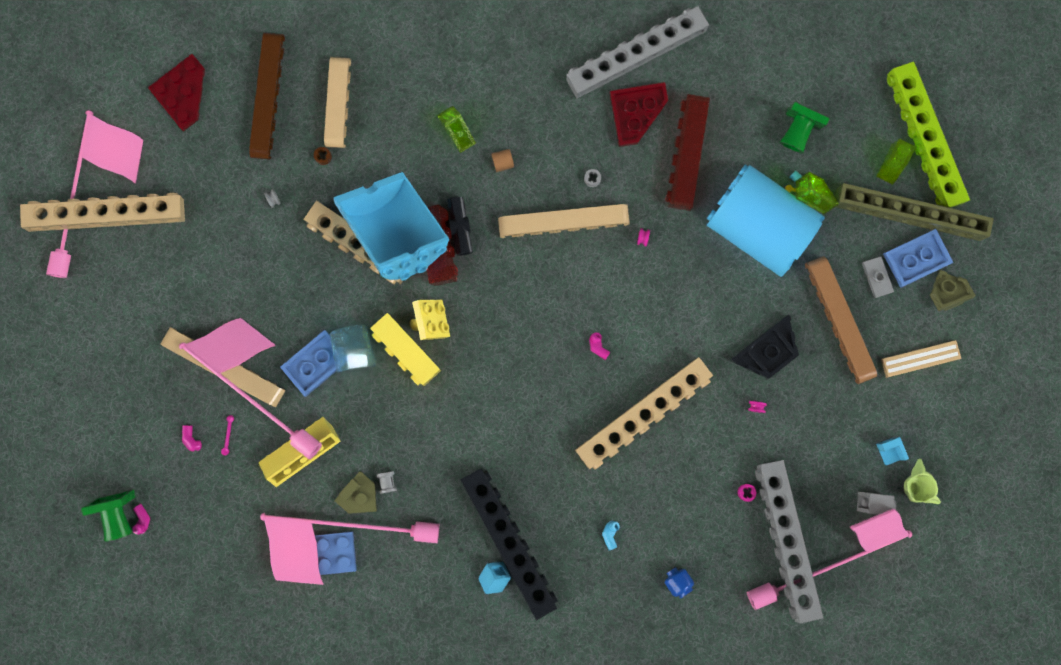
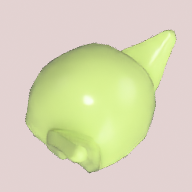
(921, 485)

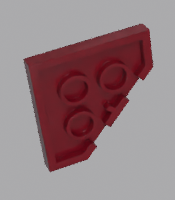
(181, 91)
(636, 110)

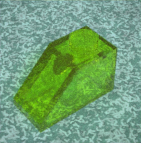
(456, 129)
(896, 161)
(815, 193)

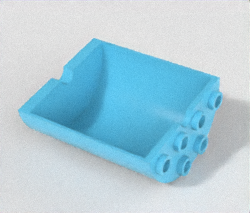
(765, 220)
(393, 226)

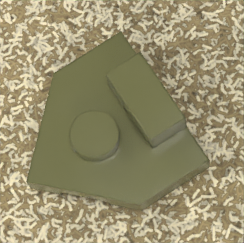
(950, 291)
(358, 495)

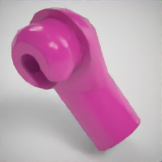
(596, 346)
(188, 440)
(143, 520)

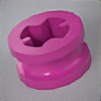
(643, 237)
(757, 407)
(753, 492)

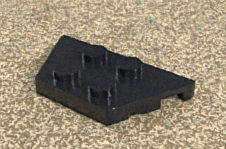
(770, 350)

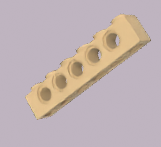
(319, 214)

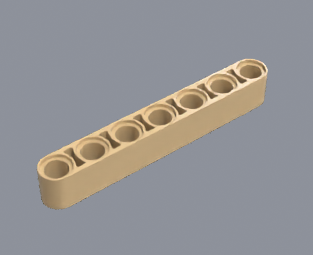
(563, 220)
(239, 376)

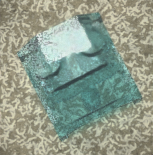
(352, 348)

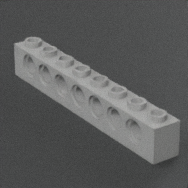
(692, 17)
(811, 609)

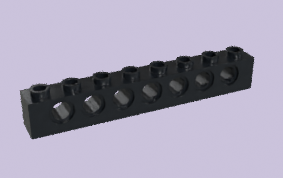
(538, 607)

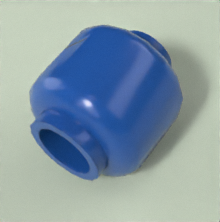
(679, 582)

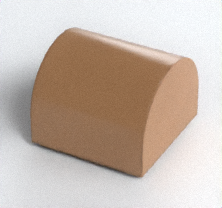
(502, 160)

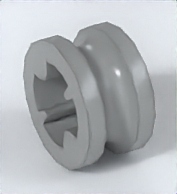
(598, 179)
(272, 198)

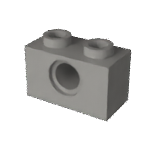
(875, 503)

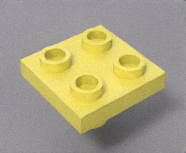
(430, 319)

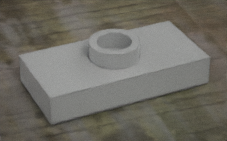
(877, 277)

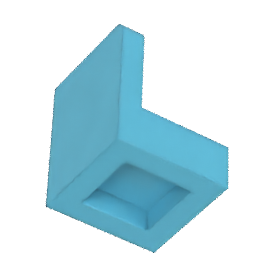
(892, 450)
(494, 577)

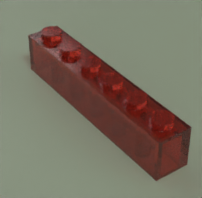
(688, 154)

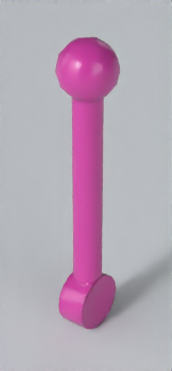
(225, 451)

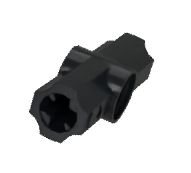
(459, 226)

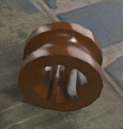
(328, 155)

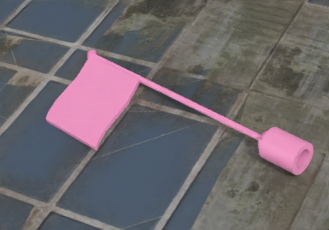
(110, 150)
(229, 348)
(871, 534)
(295, 546)

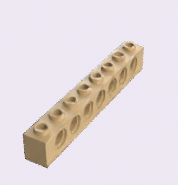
(32, 212)
(695, 368)

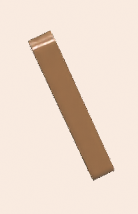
(841, 319)

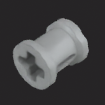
(387, 482)

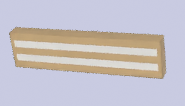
(921, 358)

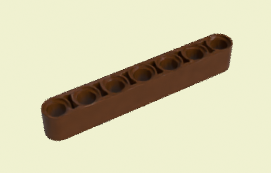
(266, 95)

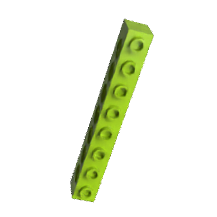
(930, 126)

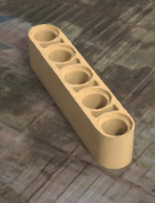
(336, 102)

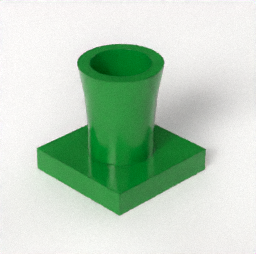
(801, 127)
(112, 514)

